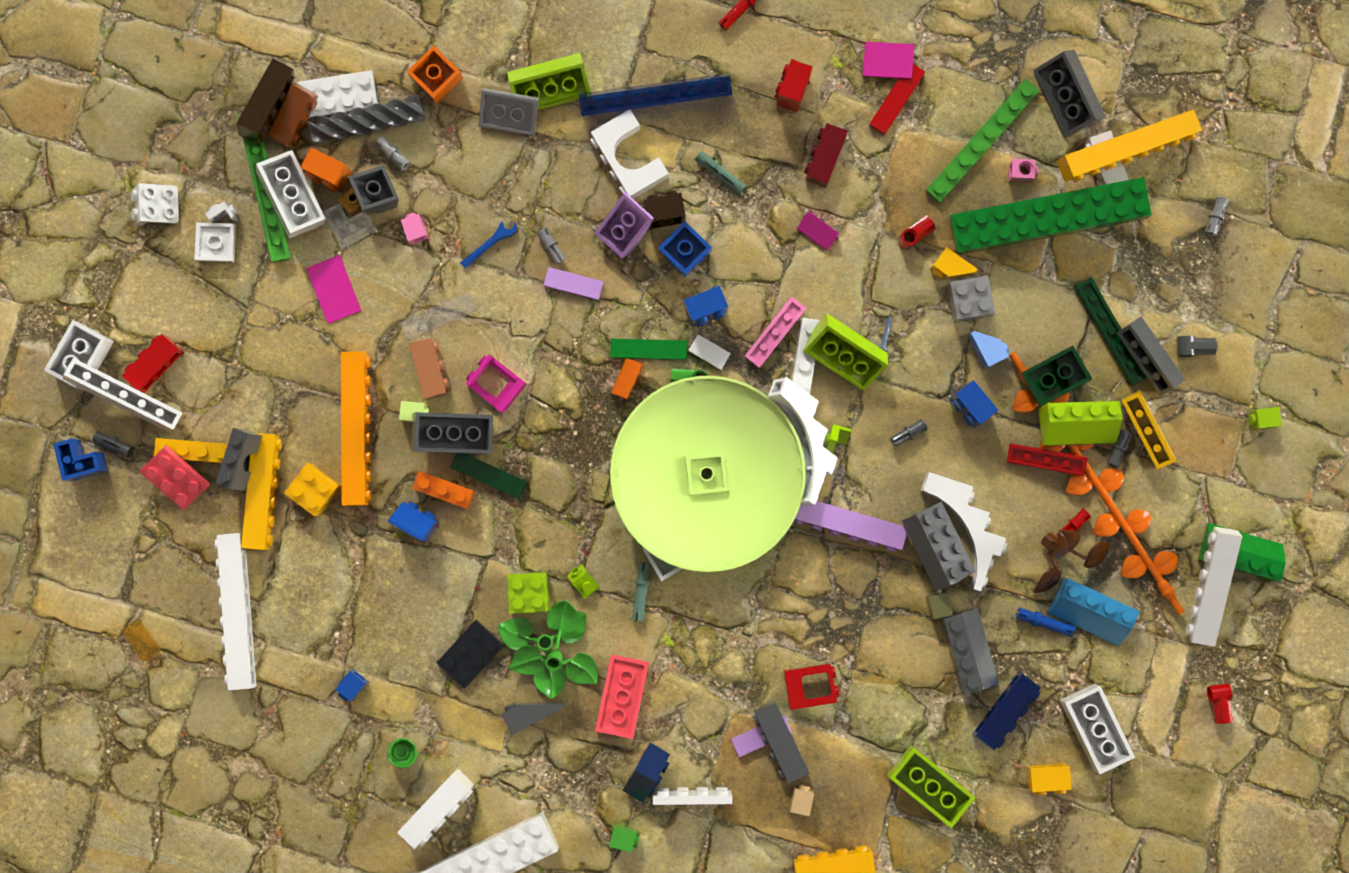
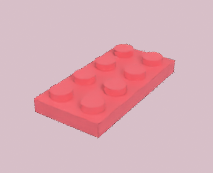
(622, 696)

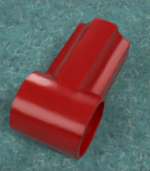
(917, 232)
(1220, 697)

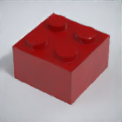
(795, 80)

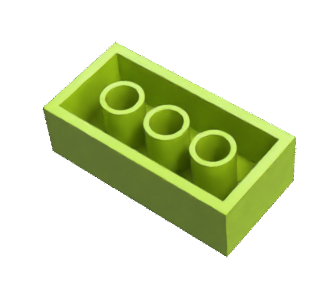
(931, 786)

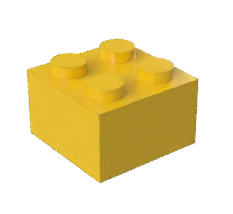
(313, 489)

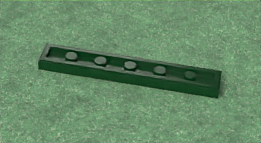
(1108, 328)

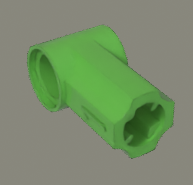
(678, 374)

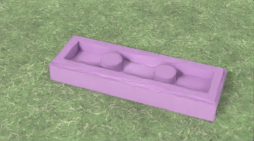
(573, 283)
(751, 740)

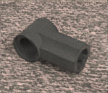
(1190, 346)

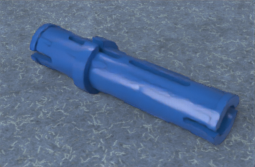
(1037, 619)

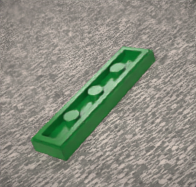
(648, 349)

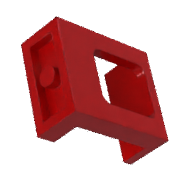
(795, 691)

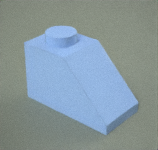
(988, 348)

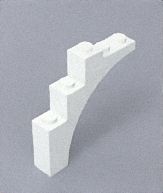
(799, 409)
(974, 520)

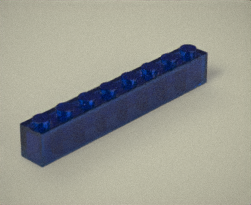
(655, 94)

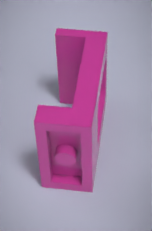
(507, 395)

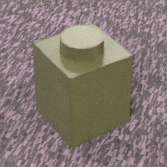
(939, 604)

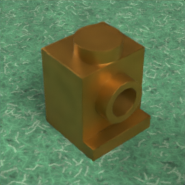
(352, 207)

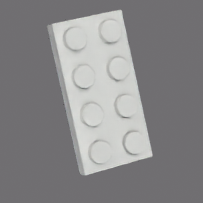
(342, 93)
(684, 796)

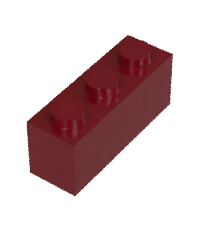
(825, 155)

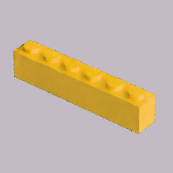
(260, 494)

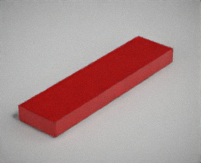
(895, 101)
(1047, 459)

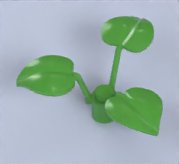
(517, 633)
(579, 670)

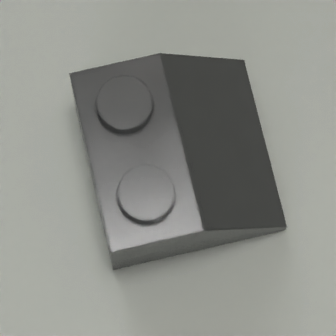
(374, 190)

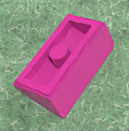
(817, 230)

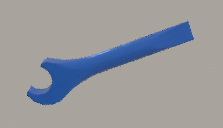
(500, 234)

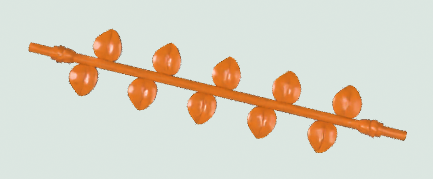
(1108, 524)

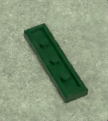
(489, 474)

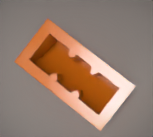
(627, 379)

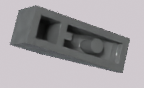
(525, 714)

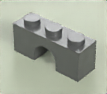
(240, 445)

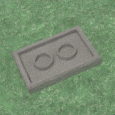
(508, 111)

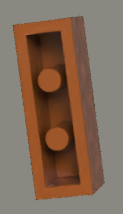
(293, 115)

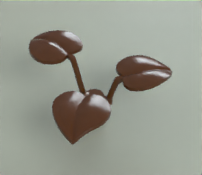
(1058, 548)

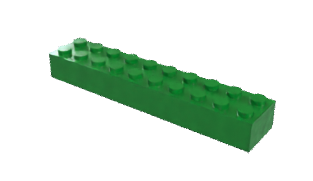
(1050, 216)

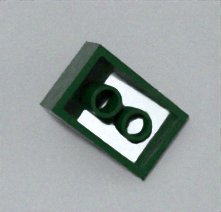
(1056, 376)

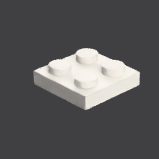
(215, 242)

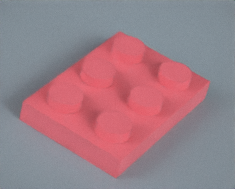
(174, 477)

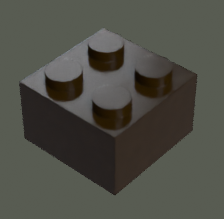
(665, 210)

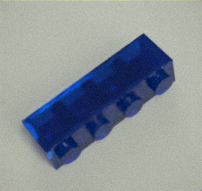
(1007, 710)

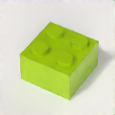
(528, 592)

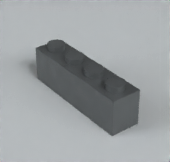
(1150, 356)
(781, 741)

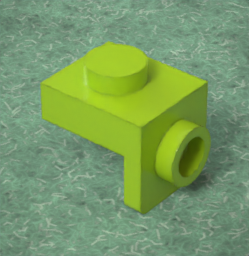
(837, 435)
(583, 581)

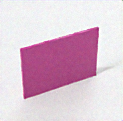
(888, 60)

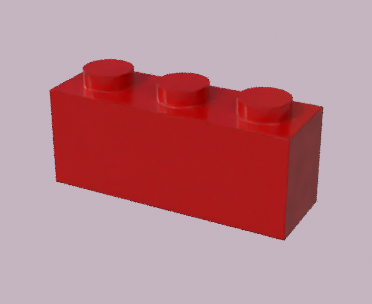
(152, 363)

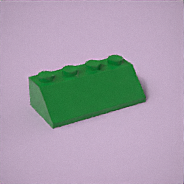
(1255, 557)

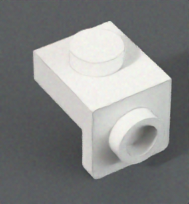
(220, 211)

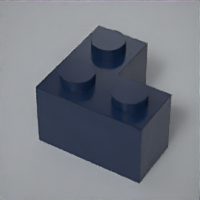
(647, 773)

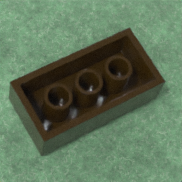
(265, 102)

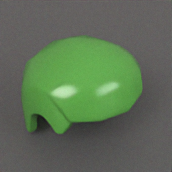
(402, 753)

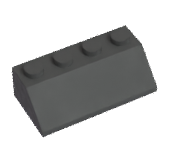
(1069, 93)
(969, 651)

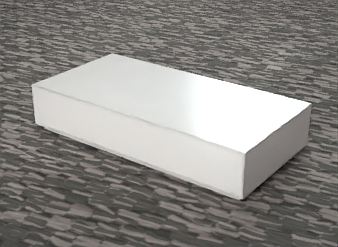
(709, 352)

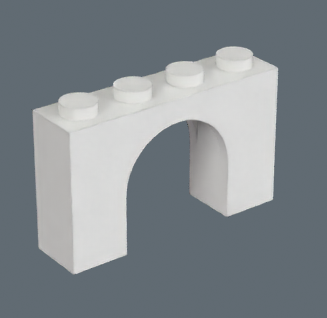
(608, 138)

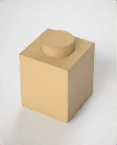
(801, 800)

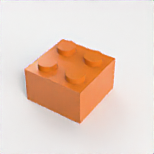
(435, 74)
(327, 170)

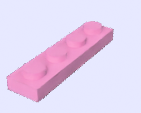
(775, 332)

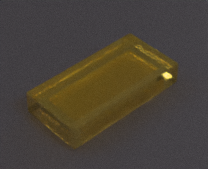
(141, 640)

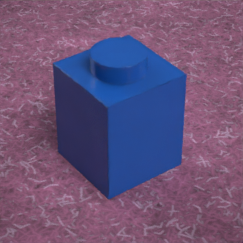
(351, 685)

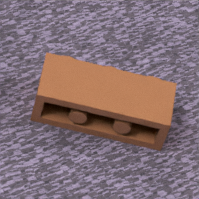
(429, 368)

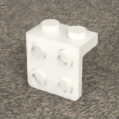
(154, 204)

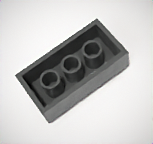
(452, 433)
(938, 546)

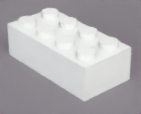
(290, 194)
(1097, 728)
(432, 813)

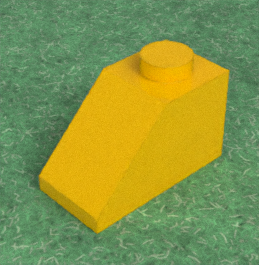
(951, 266)

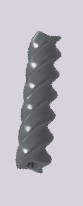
(362, 121)

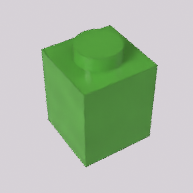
(624, 838)

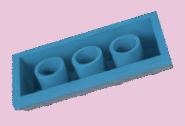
(1093, 611)

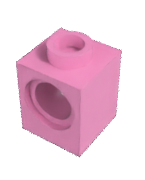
(1014, 170)
(414, 228)

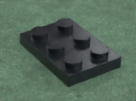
(470, 654)

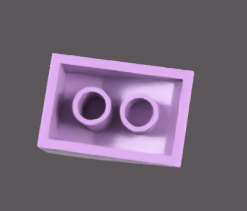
(624, 226)

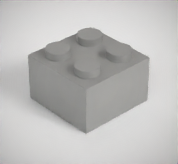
(970, 299)

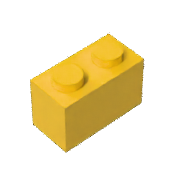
(1049, 778)

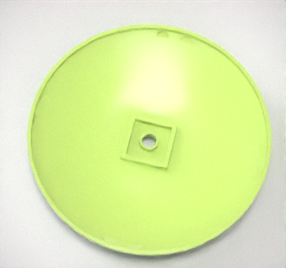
(753, 479)

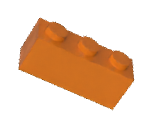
(443, 490)

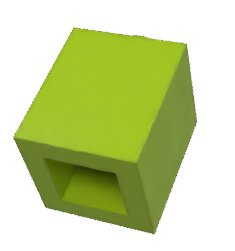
(1265, 418)

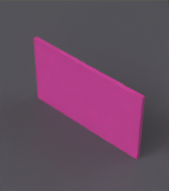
(333, 289)

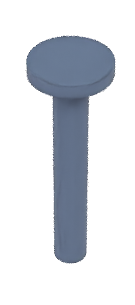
(885, 336)

